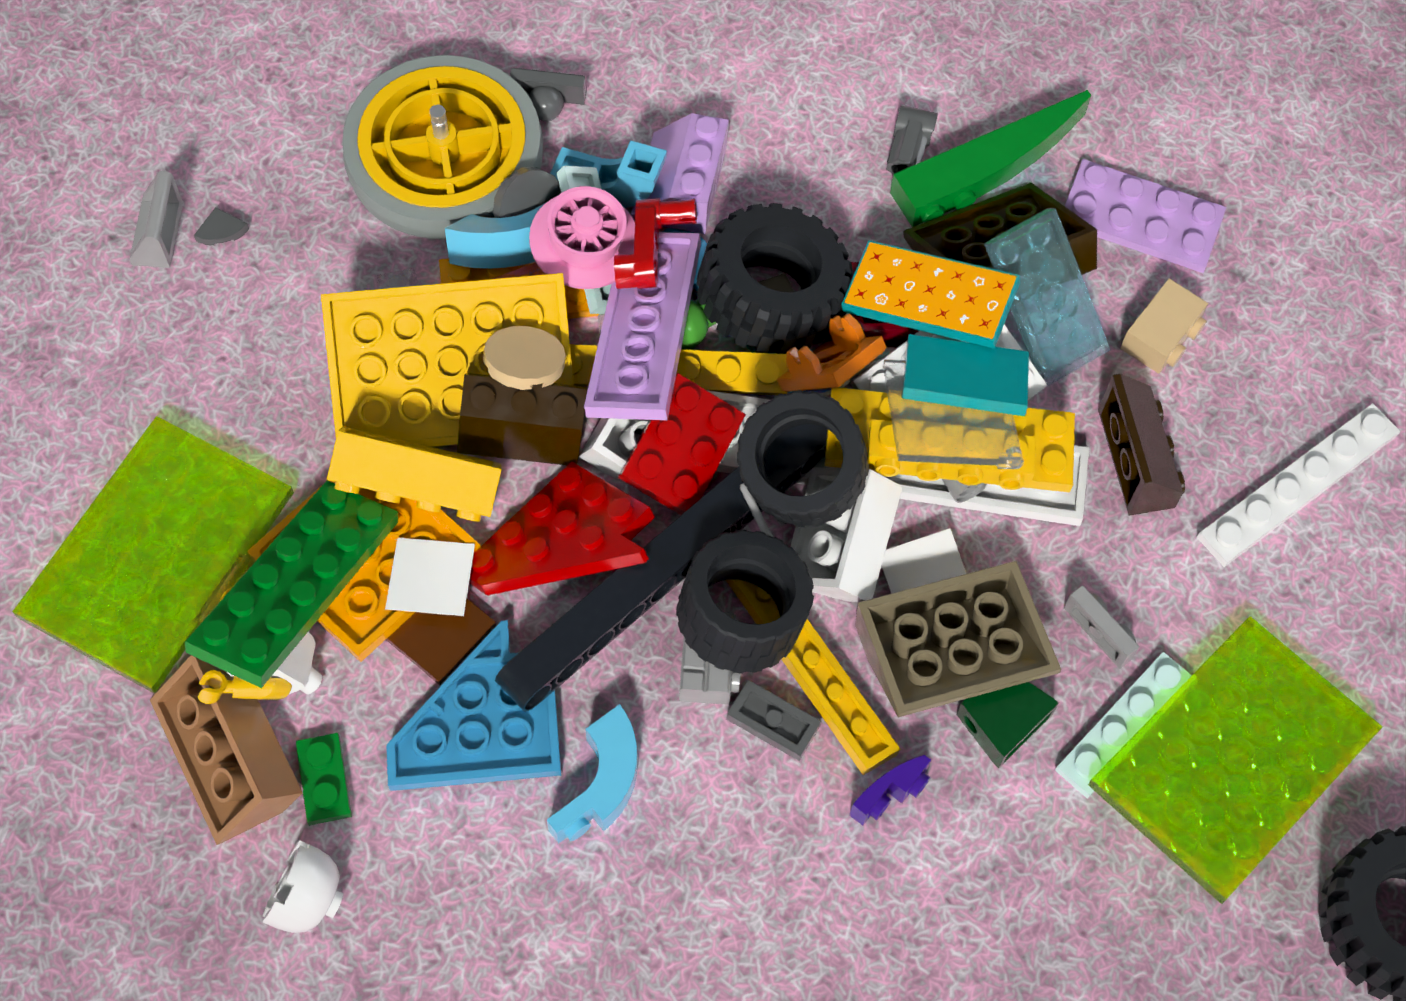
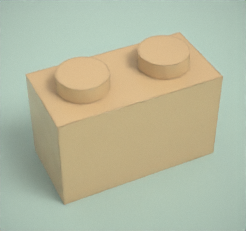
(1164, 326)

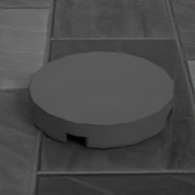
(525, 192)

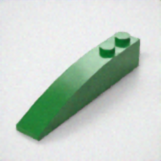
(984, 163)

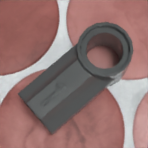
(911, 135)

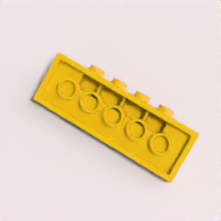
(1043, 436)

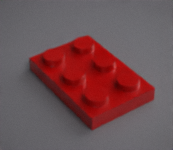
(681, 454)

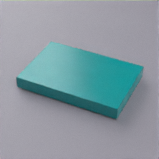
(966, 375)

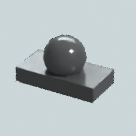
(550, 90)

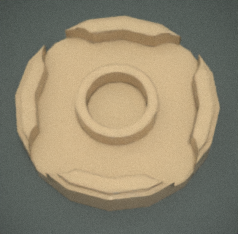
(524, 357)

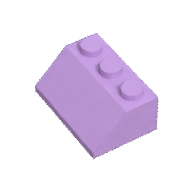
(692, 164)

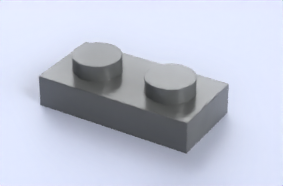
(773, 720)

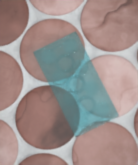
(1052, 298)

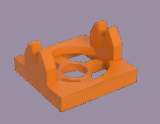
(849, 352)

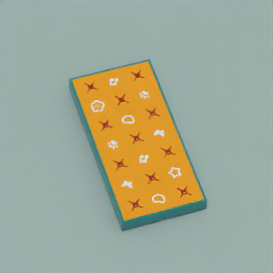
(931, 294)

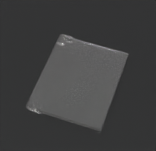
(948, 432)

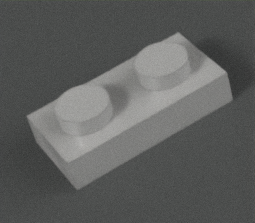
(1093, 617)

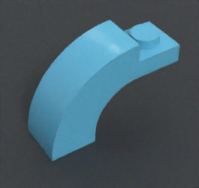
(624, 178)
(490, 241)
(615, 780)

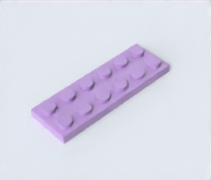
(644, 338)

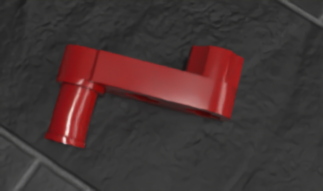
(641, 268)

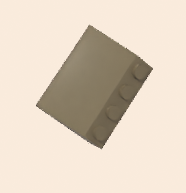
(955, 639)

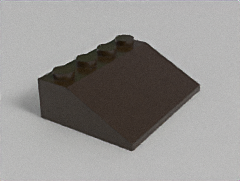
(965, 231)

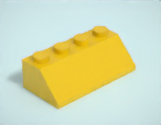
(414, 472)

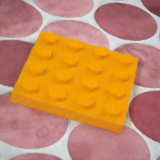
(358, 613)

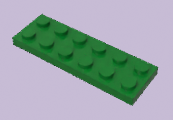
(291, 584)

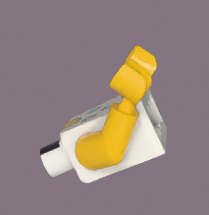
(290, 677)

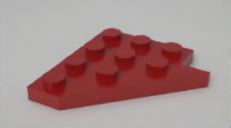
(563, 533)

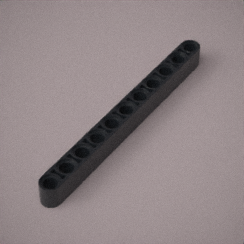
(636, 588)

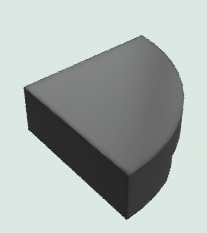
(220, 228)

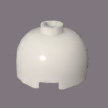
(304, 891)

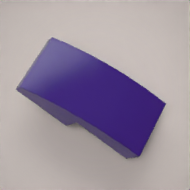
(899, 783)

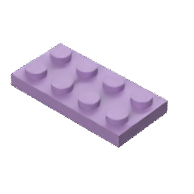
(1146, 215)

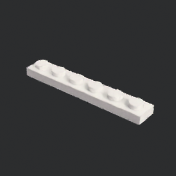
(1298, 485)

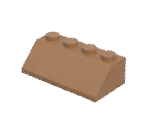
(225, 753)

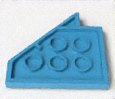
(475, 729)

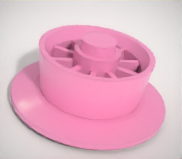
(581, 236)

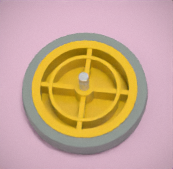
(438, 142)

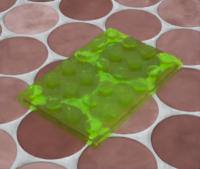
(152, 553)
(1235, 758)

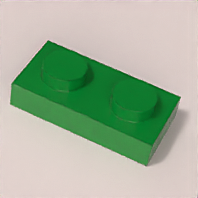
(323, 779)

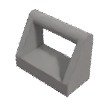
(157, 223)

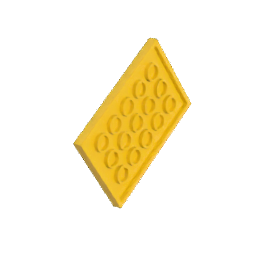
(405, 350)

